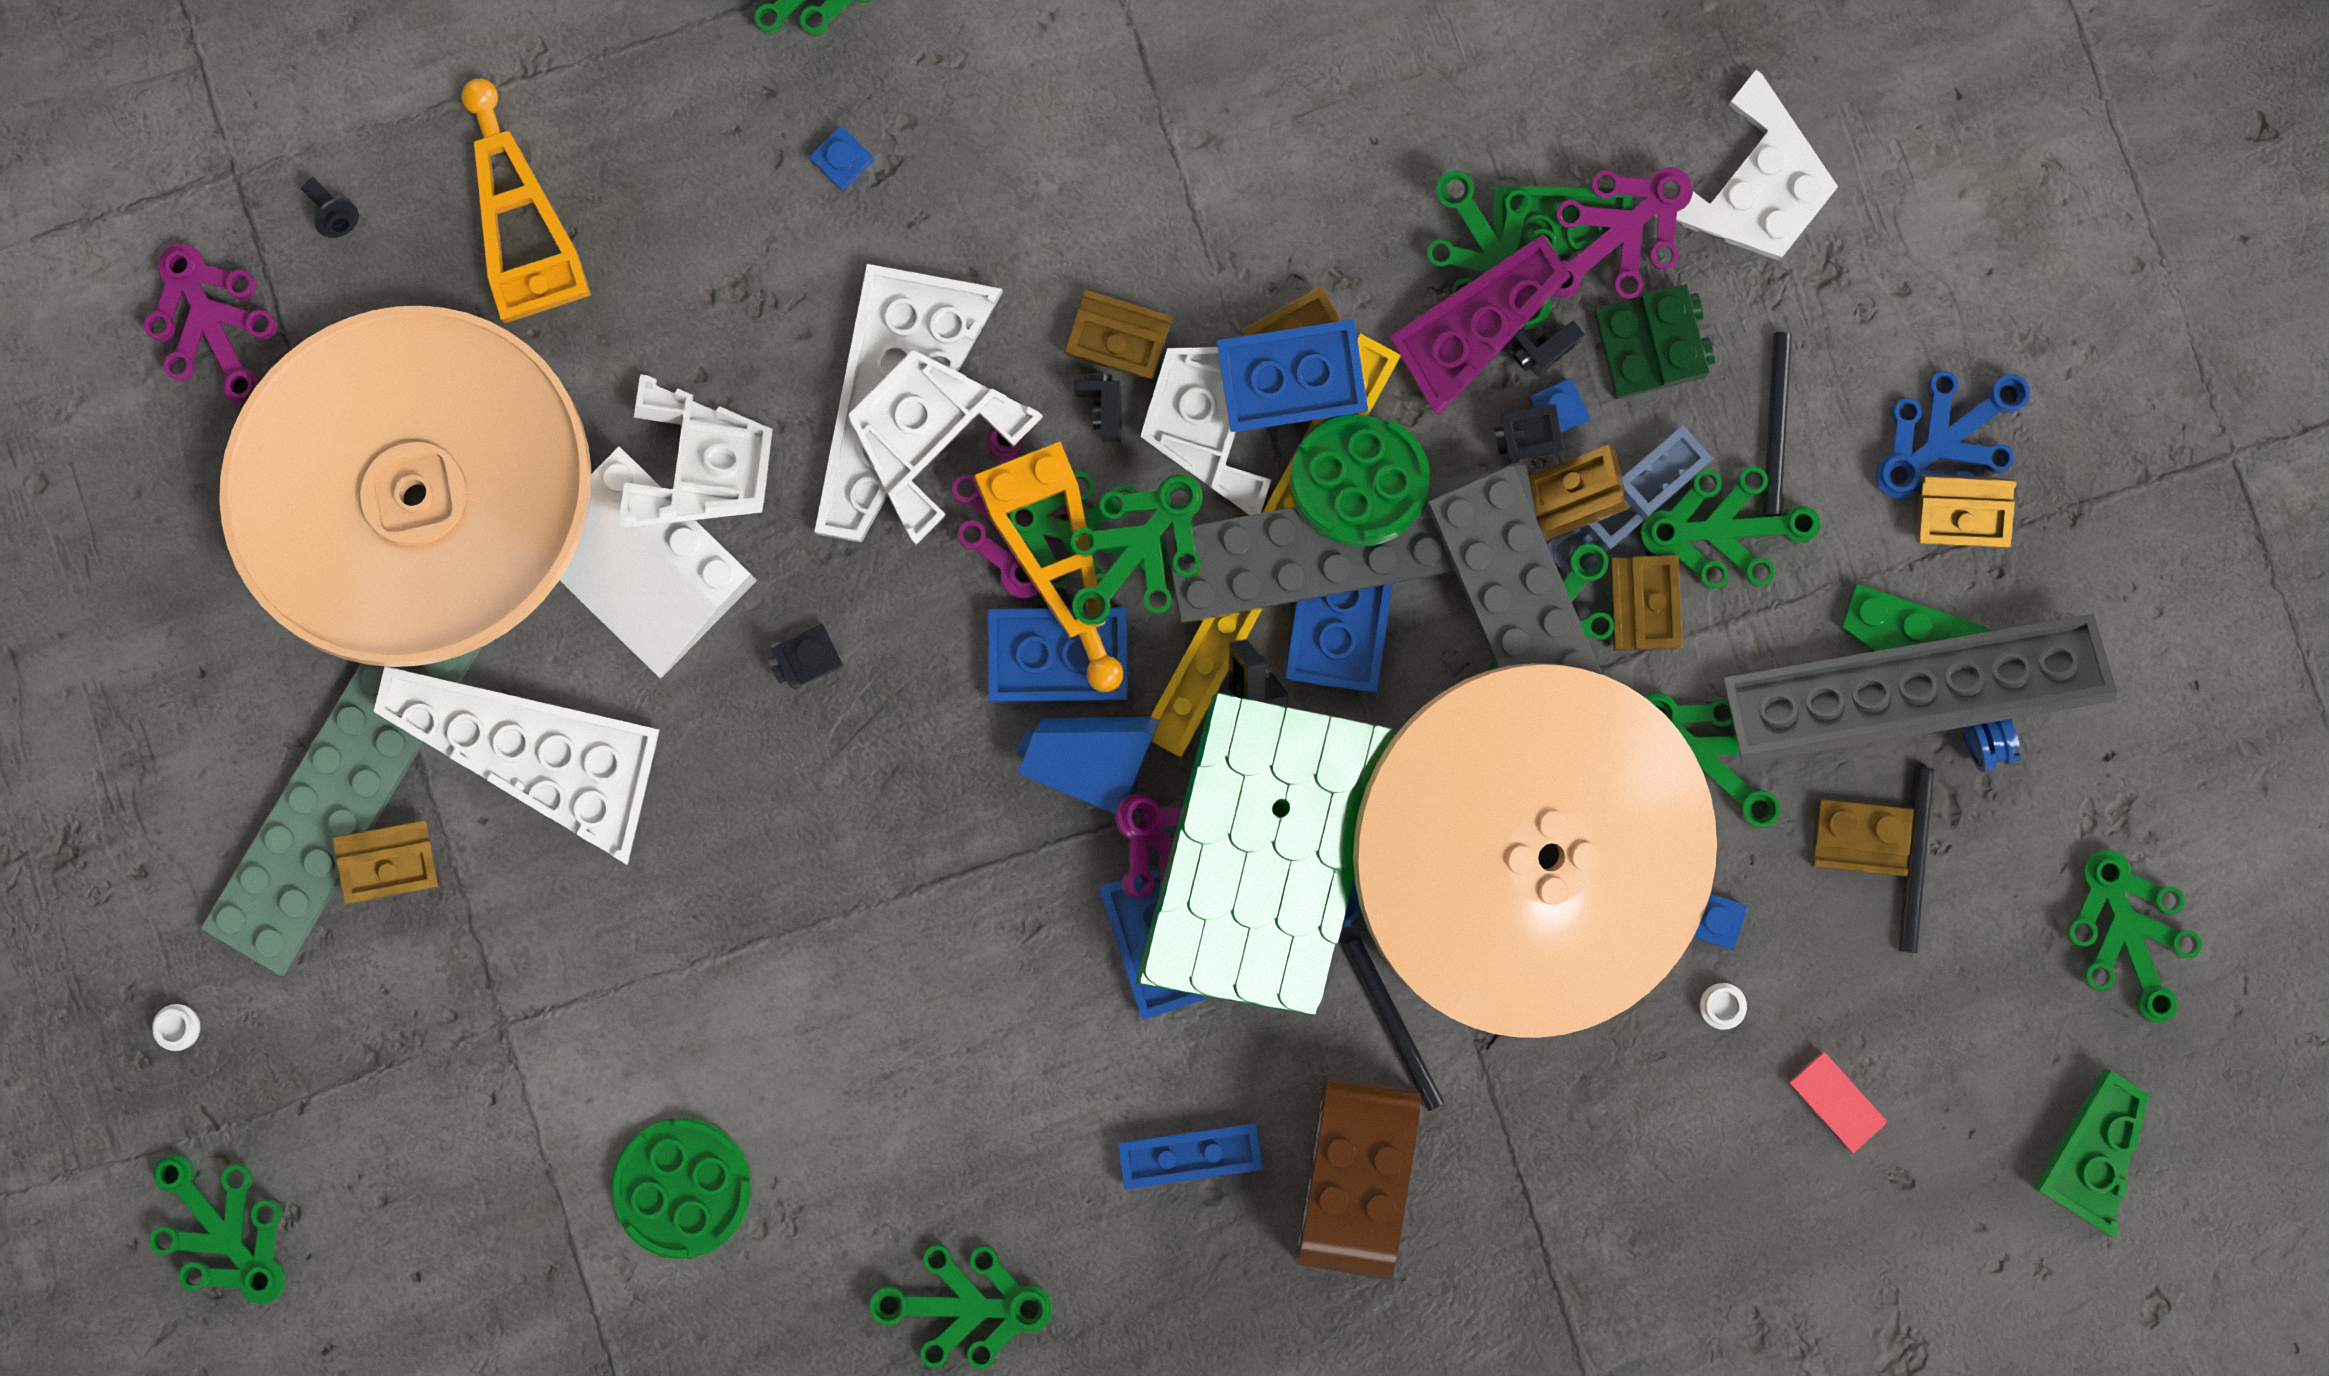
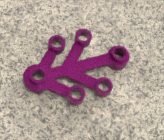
(1627, 226)
(206, 317)
(987, 548)
(1140, 836)

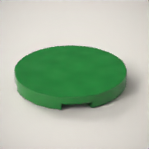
(1359, 479)
(681, 1188)

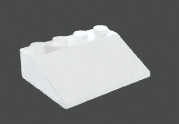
(650, 582)

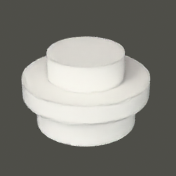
(1723, 1006)
(176, 1027)

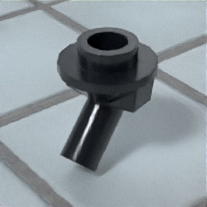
(331, 211)

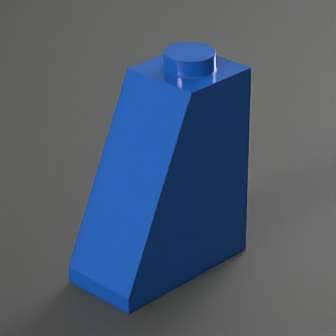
(1088, 756)

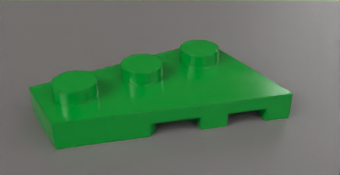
(1543, 214)
(1890, 622)
(2095, 1153)

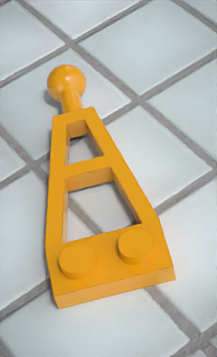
(540, 283)
(1023, 484)

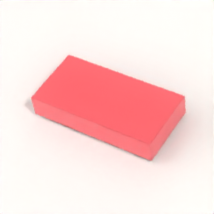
(1837, 1102)

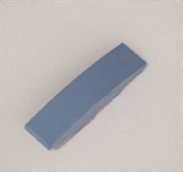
(1646, 489)

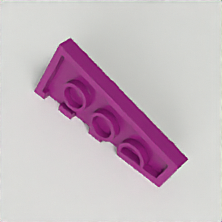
(1472, 325)

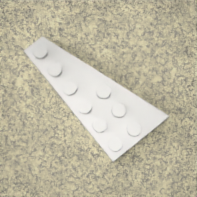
(894, 316)
(553, 758)

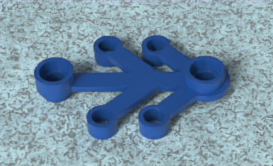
(1944, 441)

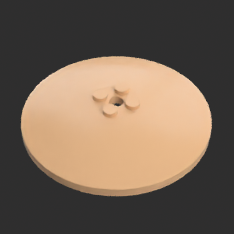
(358, 420)
(1458, 832)

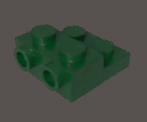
(1654, 341)

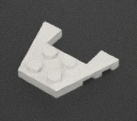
(1772, 190)
(915, 418)
(1193, 428)
(717, 466)

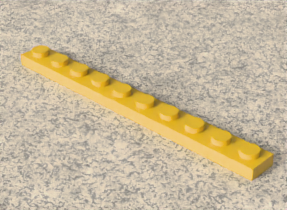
(1207, 656)

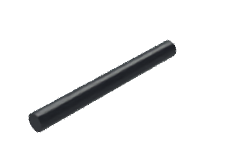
(1777, 423)
(1916, 860)
(1394, 1024)

